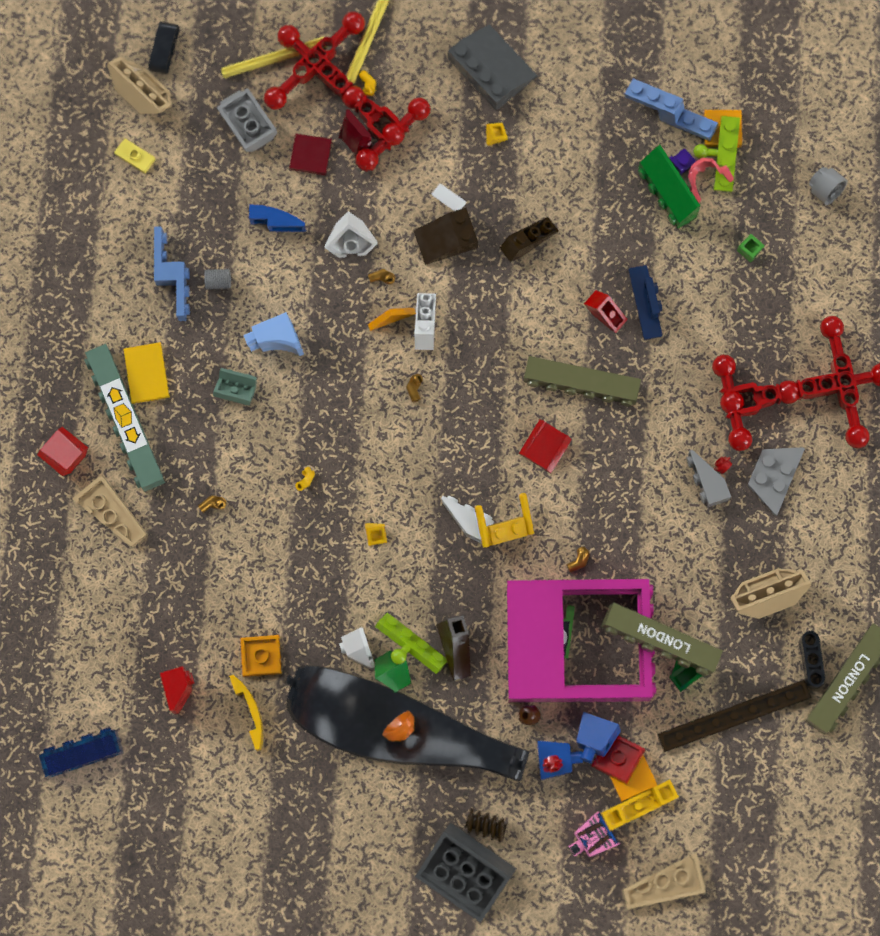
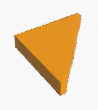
(391, 316)

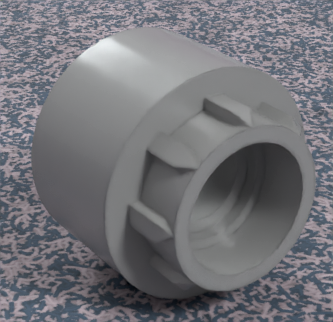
(827, 184)

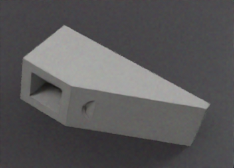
(712, 484)

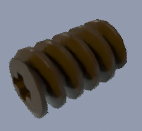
(485, 825)

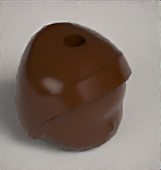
(529, 715)

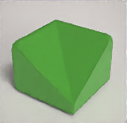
(750, 248)

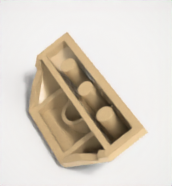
(139, 87)
(770, 592)

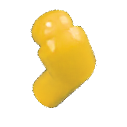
(370, 83)
(306, 481)

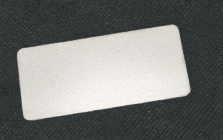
(448, 197)

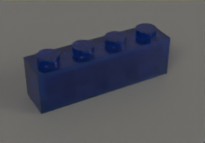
(80, 753)

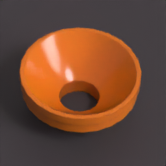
(400, 727)

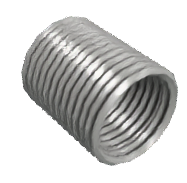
(217, 279)

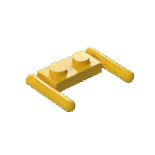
(505, 530)

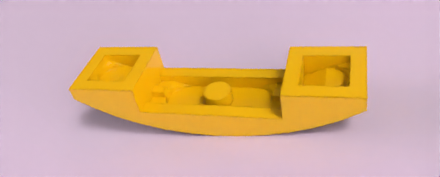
(256, 734)
(639, 805)

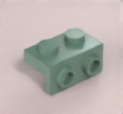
(235, 386)

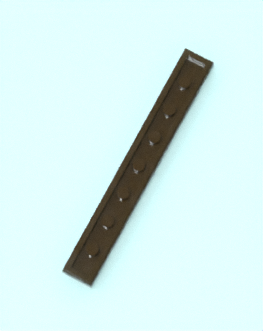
(734, 716)

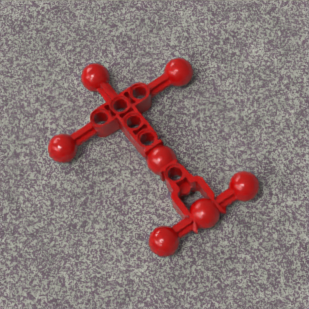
(352, 96)
(790, 391)

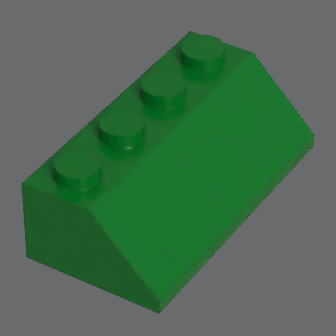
(669, 187)

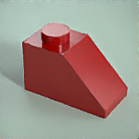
(605, 310)

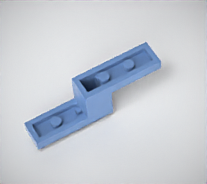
(671, 109)
(171, 274)

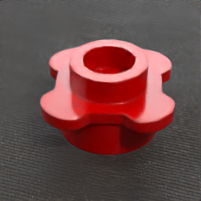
(722, 464)
(552, 763)

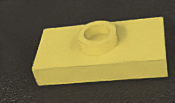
(134, 155)

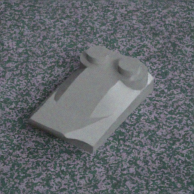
(247, 120)

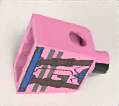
(593, 837)

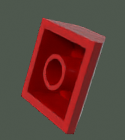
(177, 687)

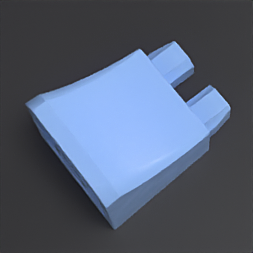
(274, 334)

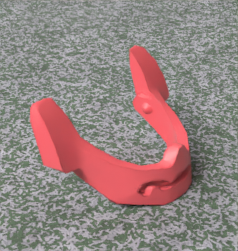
(700, 166)

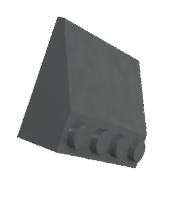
(491, 66)
(465, 872)

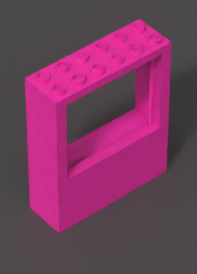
(538, 641)

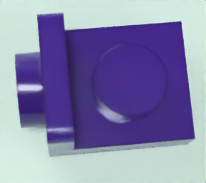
(682, 161)

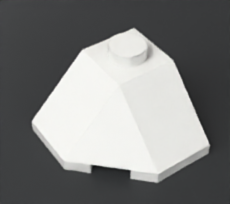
(350, 237)
(357, 648)

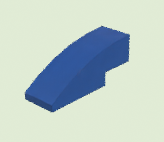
(275, 219)

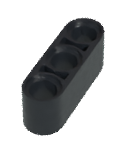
(163, 47)
(815, 650)

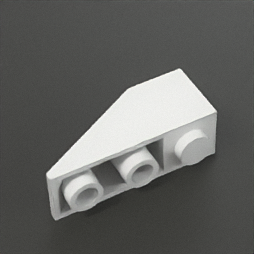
(425, 321)
(465, 517)

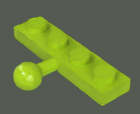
(726, 151)
(410, 644)

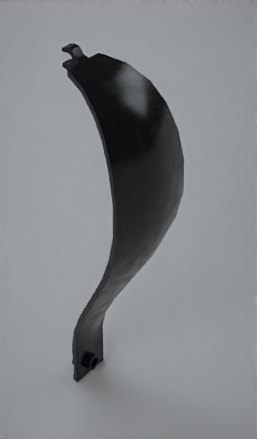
(355, 711)

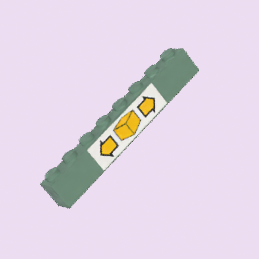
(125, 418)

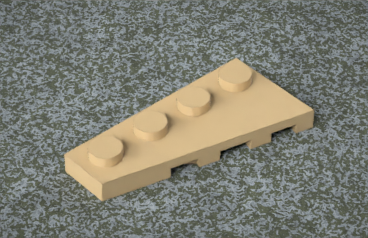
(107, 506)
(670, 883)

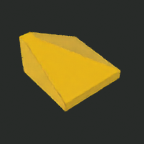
(495, 133)
(375, 533)

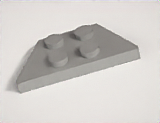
(774, 474)

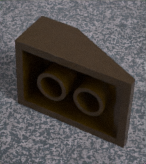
(446, 236)

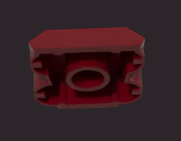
(354, 133)

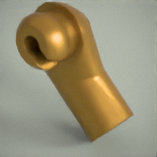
(382, 275)
(412, 387)
(212, 502)
(581, 560)

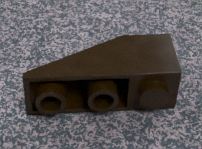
(527, 239)
(456, 646)

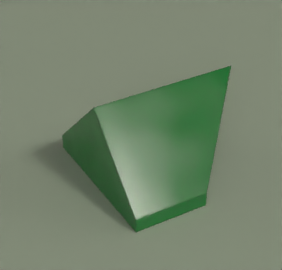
(391, 674)
(683, 676)

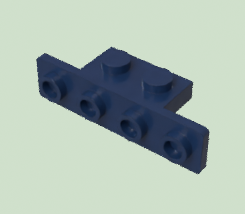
(646, 301)

